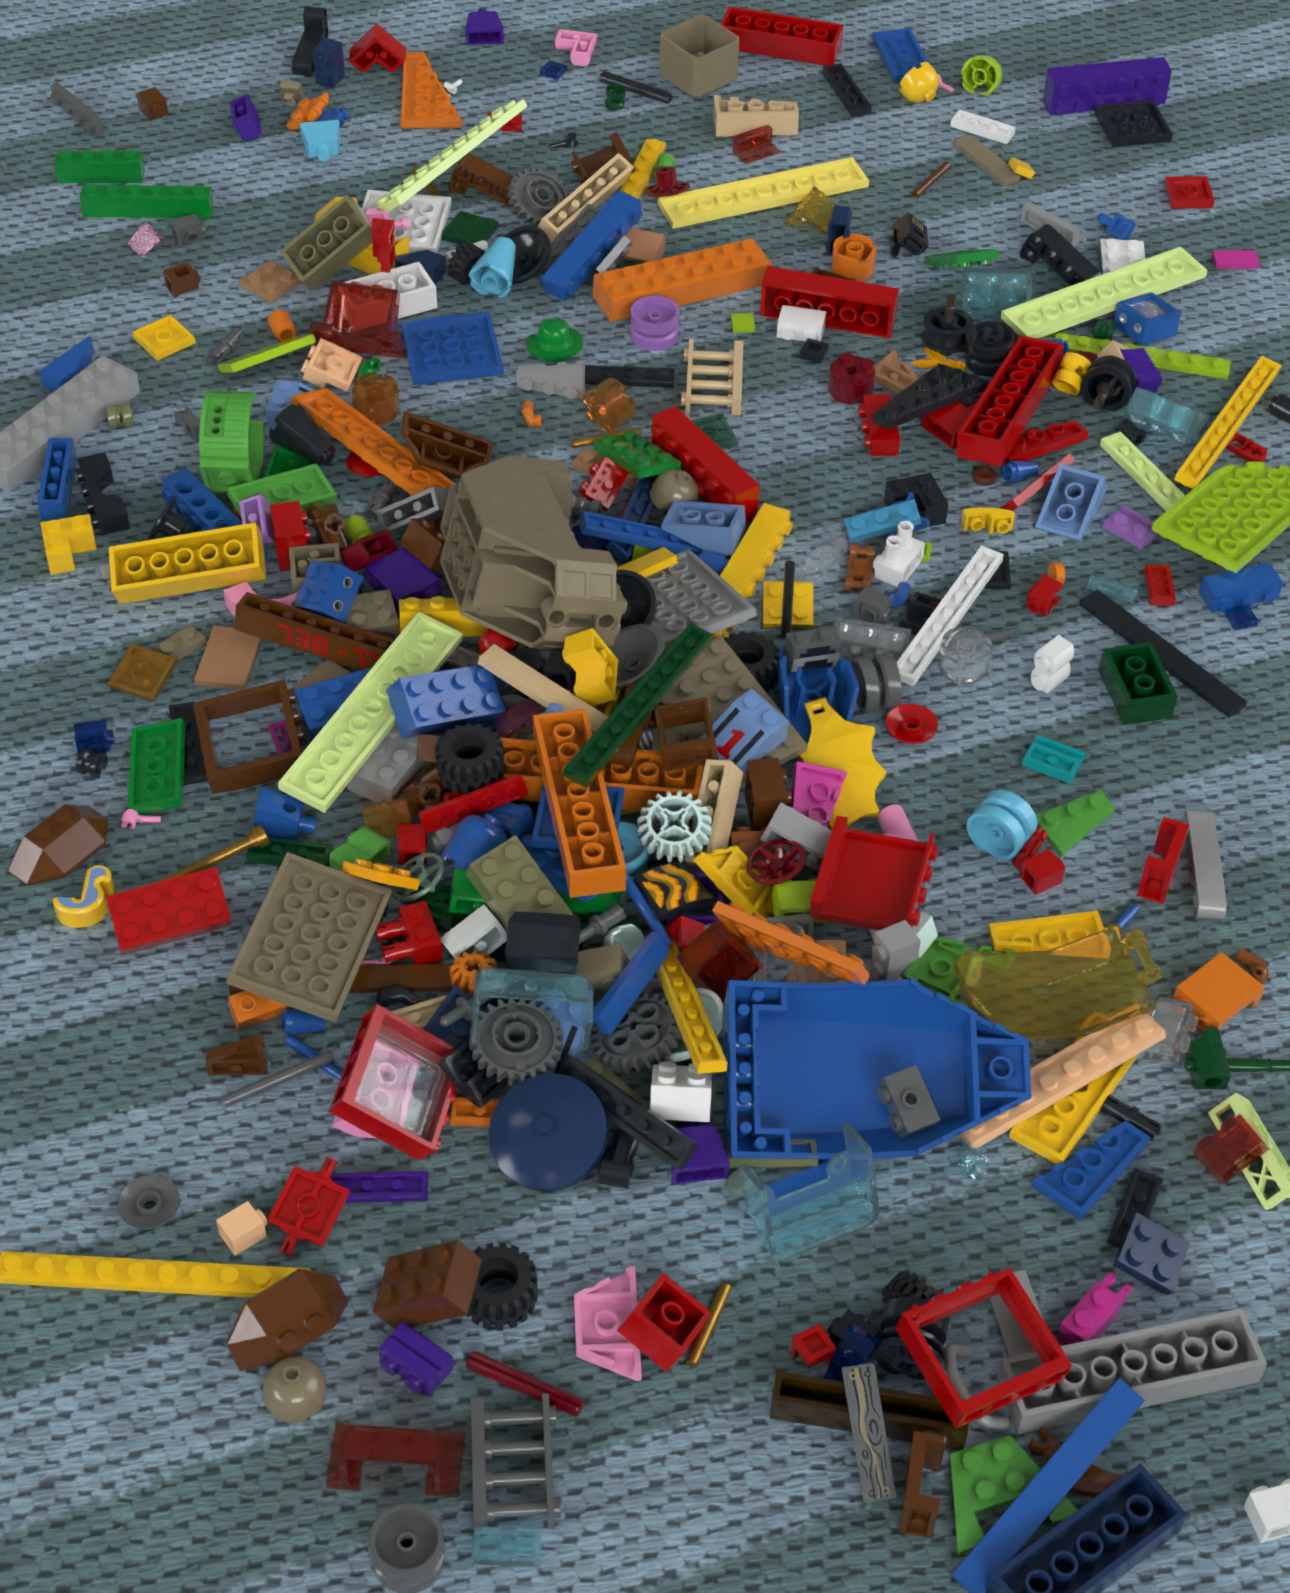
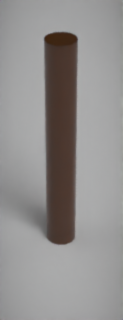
(931, 179)

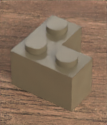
(302, 557)

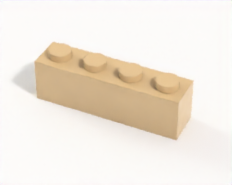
(719, 794)

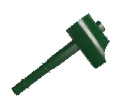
(1212, 1069)

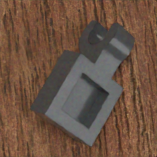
(189, 422)

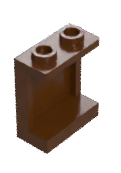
(592, 163)
(918, 1510)

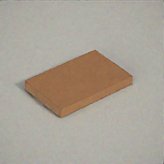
(227, 659)

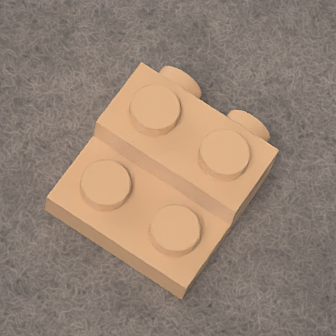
(330, 365)

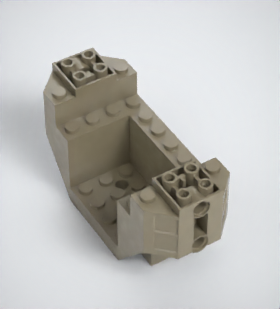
(519, 561)

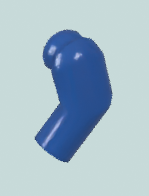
(901, 595)

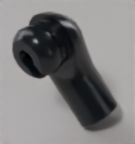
(396, 993)

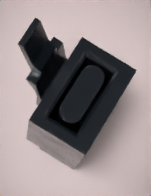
(909, 234)

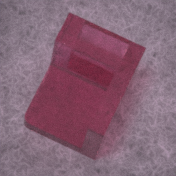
(144, 239)

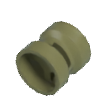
(114, 418)

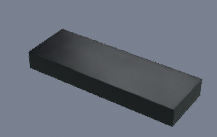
(1139, 1198)

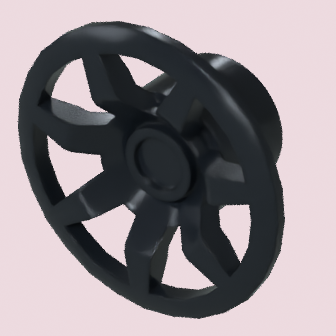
(168, 522)

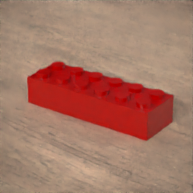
(785, 35)
(847, 303)
(714, 471)

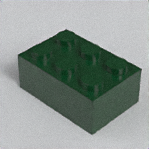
(1137, 683)

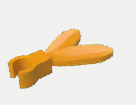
(937, 358)

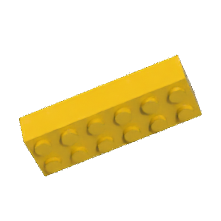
(187, 563)

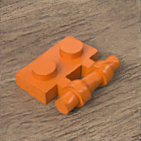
(308, 111)

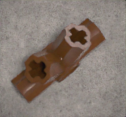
(327, 523)
(422, 789)

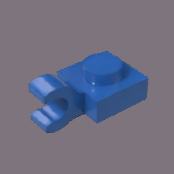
(1118, 227)

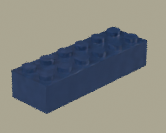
(1096, 1541)

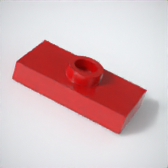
(1159, 585)

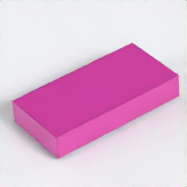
(1235, 259)

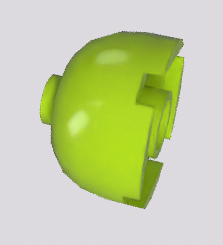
(979, 71)

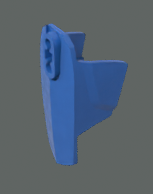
(800, 687)

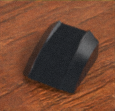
(543, 942)

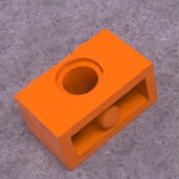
(251, 1009)

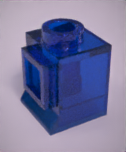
(94, 736)

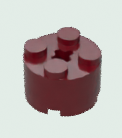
(851, 378)

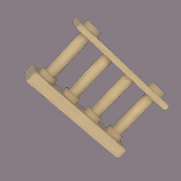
(732, 371)

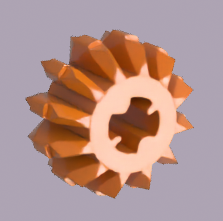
(464, 969)

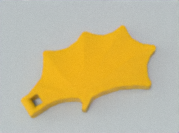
(847, 748)

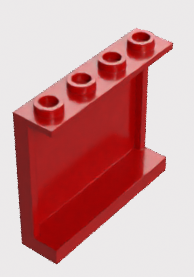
(872, 878)

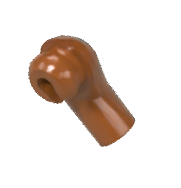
(1256, 965)

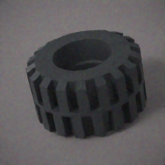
(759, 654)
(469, 758)
(512, 1304)

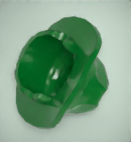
(554, 341)

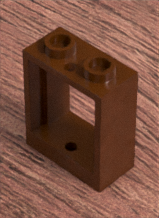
(689, 752)

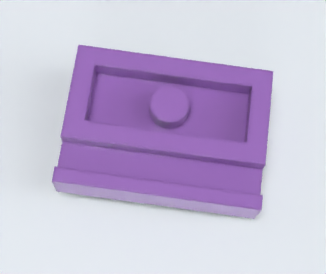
(1130, 527)

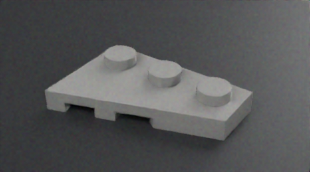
(557, 379)

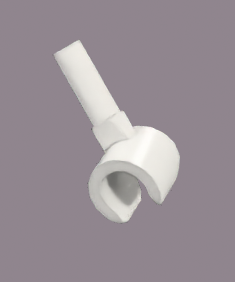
(452, 87)

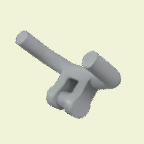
(951, 1353)

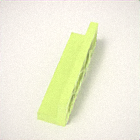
(1272, 1158)

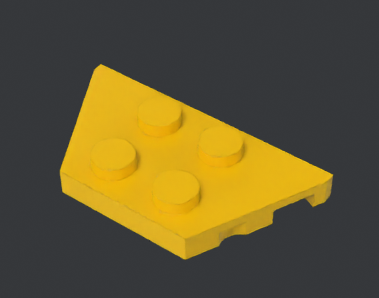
(730, 874)

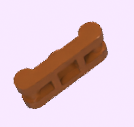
(859, 568)

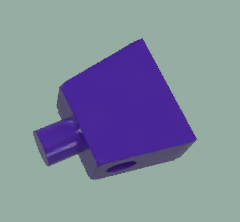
(484, 28)
(709, 1158)

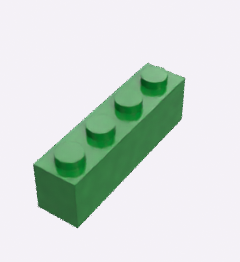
(99, 166)

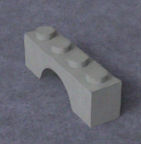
(893, 951)

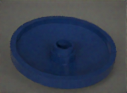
(548, 1132)

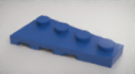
(1093, 1170)

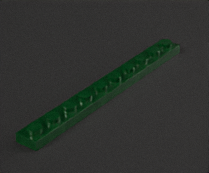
(637, 706)

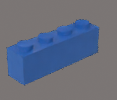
(57, 479)

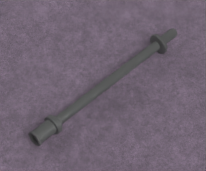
(596, 926)

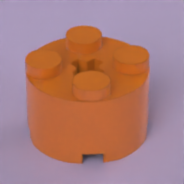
(854, 257)

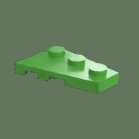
(1074, 820)

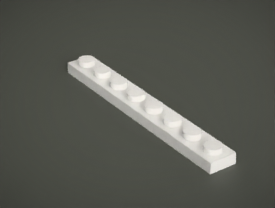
(948, 614)

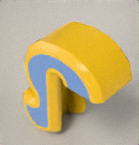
(92, 905)

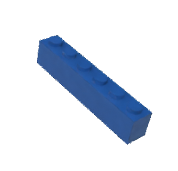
(592, 246)

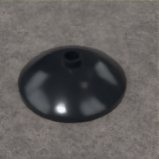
(531, 252)
(639, 596)

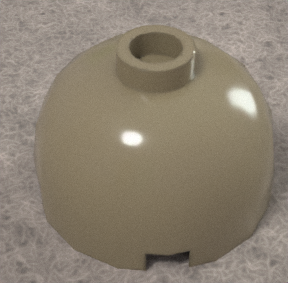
(673, 486)
(294, 1389)

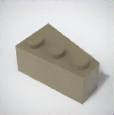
(602, 967)

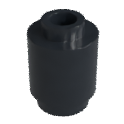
(1280, 408)

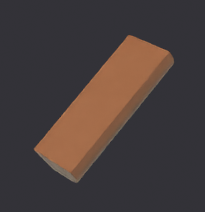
(646, 246)

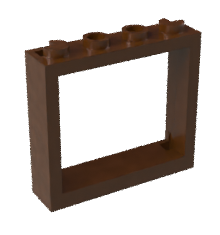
(257, 771)

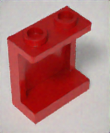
(1159, 872)

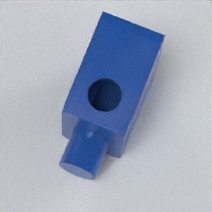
(282, 815)

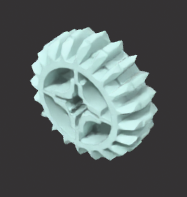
(684, 810)

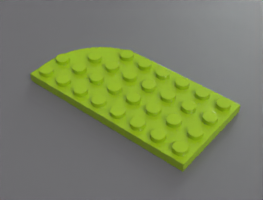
(1231, 514)

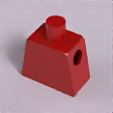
(947, 422)

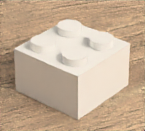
(680, 1093)

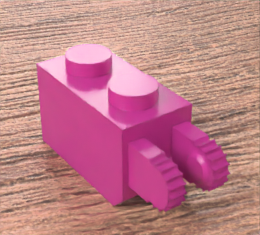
(1093, 1312)

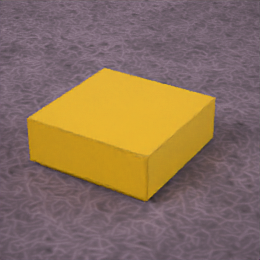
(1021, 168)

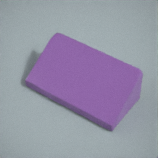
(257, 510)

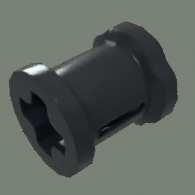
(1132, 432)

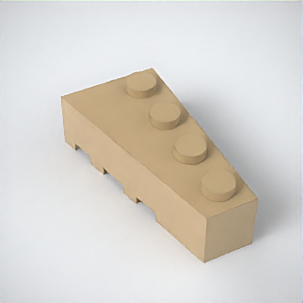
(737, 117)

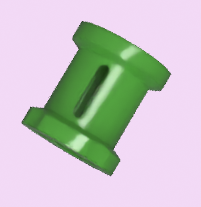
(663, 160)

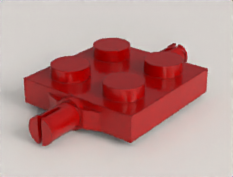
(308, 1206)

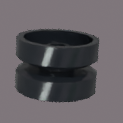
(987, 346)

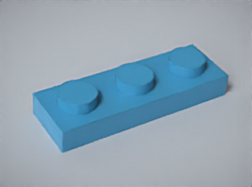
(881, 520)

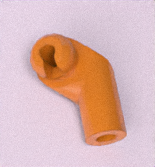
(527, 411)

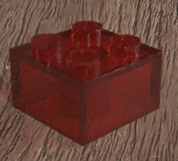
(717, 958)

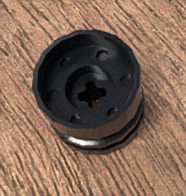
(892, 1352)

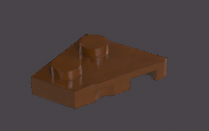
(239, 1058)

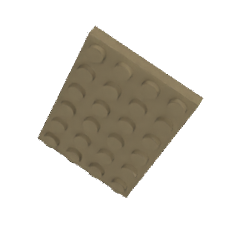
(722, 680)
(310, 937)

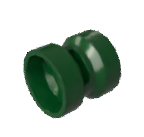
(615, 97)

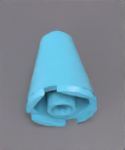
(495, 268)

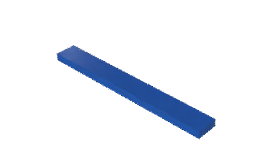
(1048, 1487)

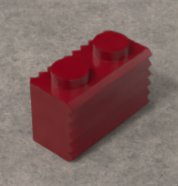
(368, 550)

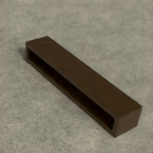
(825, 1405)

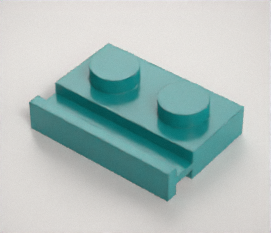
(1053, 759)

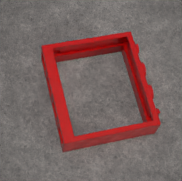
(1004, 1283)

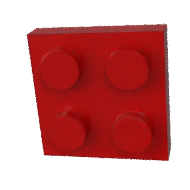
(1189, 192)

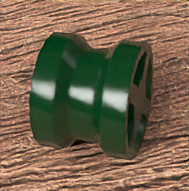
(1104, 330)

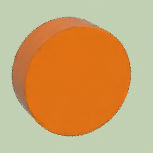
(1056, 571)

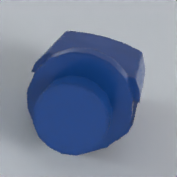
(335, 114)

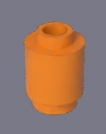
(281, 325)

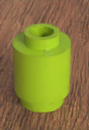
(356, 528)

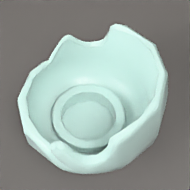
(628, 936)

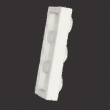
(983, 126)

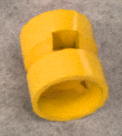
(1071, 373)

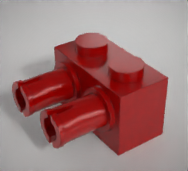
(420, 936)

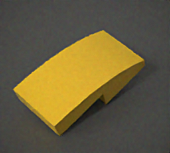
(994, 519)

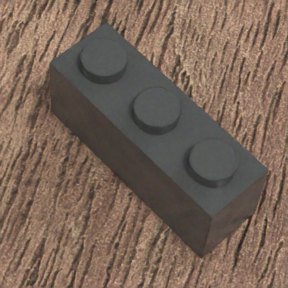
(426, 503)

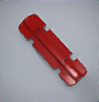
(1030, 847)

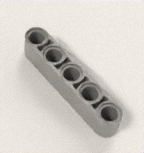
(1205, 864)

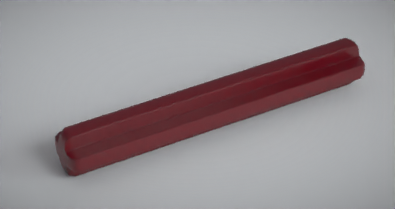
(524, 1383)

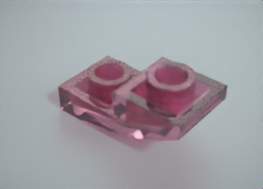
(514, 717)

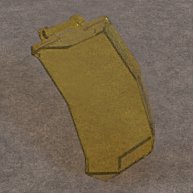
(1061, 989)

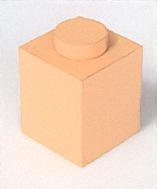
(242, 1227)

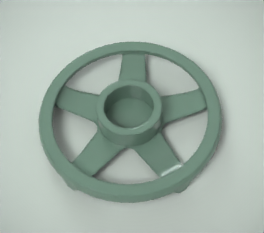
(419, 872)

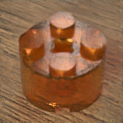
(376, 398)
(609, 405)

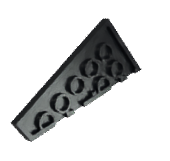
(929, 393)

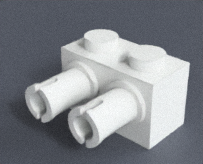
(900, 556)

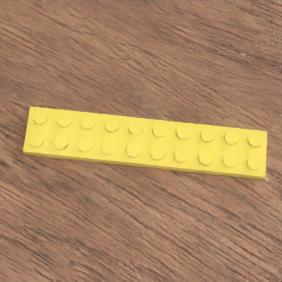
(761, 192)

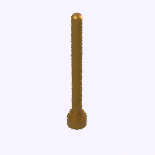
(255, 838)

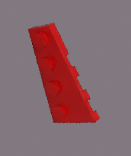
(1039, 443)

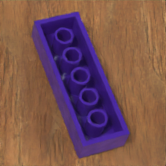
(1084, 86)

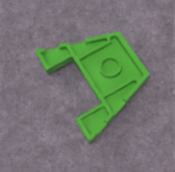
(936, 967)
(988, 1479)

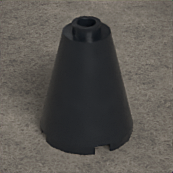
(301, 435)

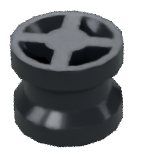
(91, 762)

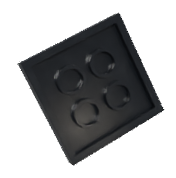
(1133, 123)

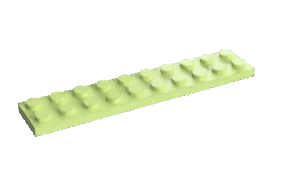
(450, 155)
(1102, 293)
(366, 714)

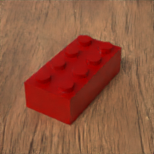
(168, 911)

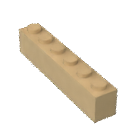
(591, 192)

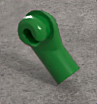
(368, 367)

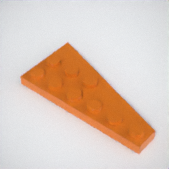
(424, 97)
(788, 946)

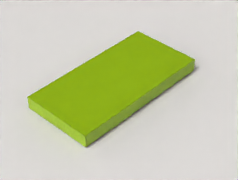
(266, 353)

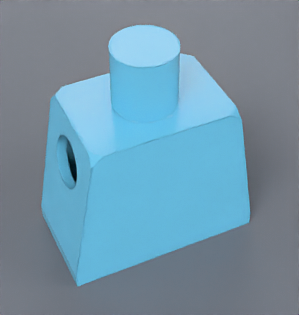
(321, 138)

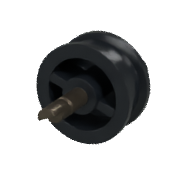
(946, 328)
(1109, 383)

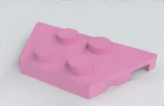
(598, 1317)

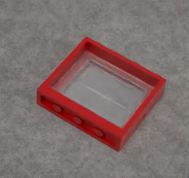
(396, 1084)

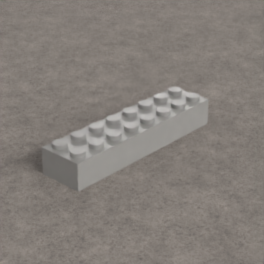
(63, 414)
(1156, 1362)

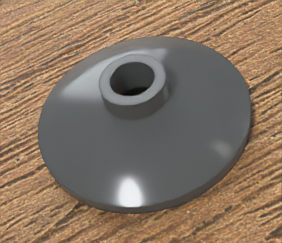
(145, 1191)

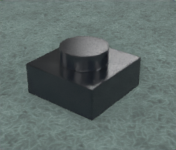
(814, 350)

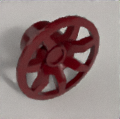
(666, 180)
(777, 867)

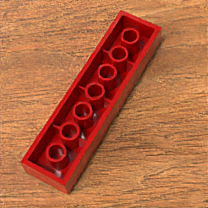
(1009, 401)

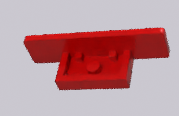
(458, 806)

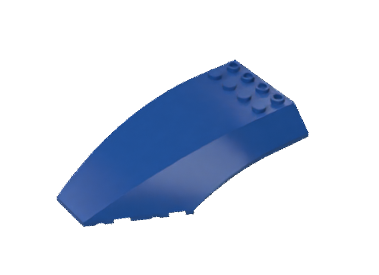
(813, 1057)

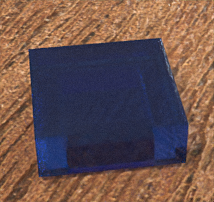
(553, 70)
(1241, 617)

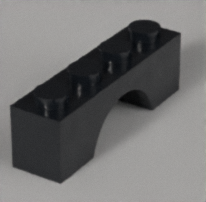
(108, 511)

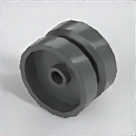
(878, 682)
(407, 1548)

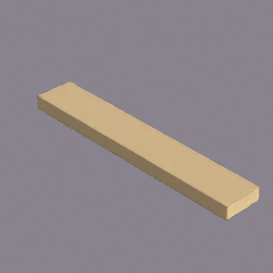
(535, 684)

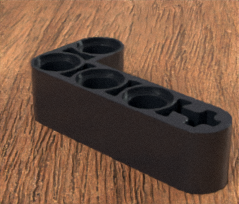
(314, 31)
(1057, 252)

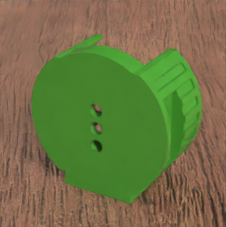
(228, 441)

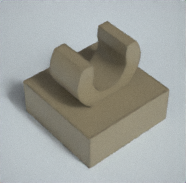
(291, 91)

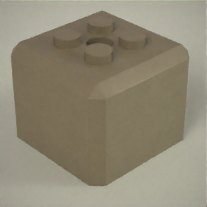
(699, 56)

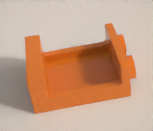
(1219, 991)

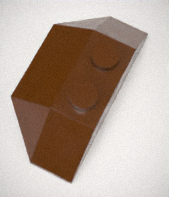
(444, 446)
(59, 844)
(285, 1318)

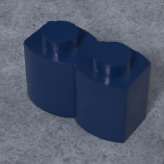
(838, 225)

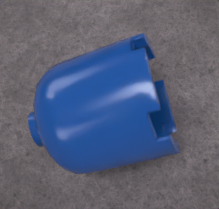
(473, 839)

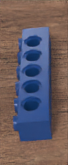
(198, 503)

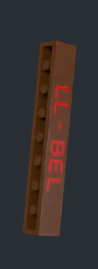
(309, 632)

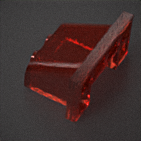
(362, 320)
(438, 1449)

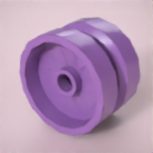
(654, 323)

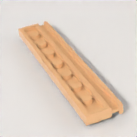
(1072, 1070)

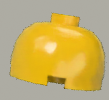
(920, 84)

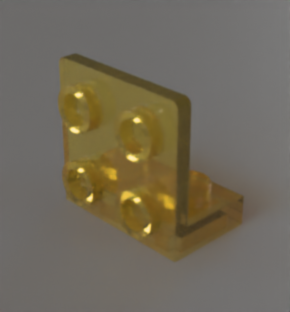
(814, 208)

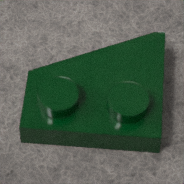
(439, 907)

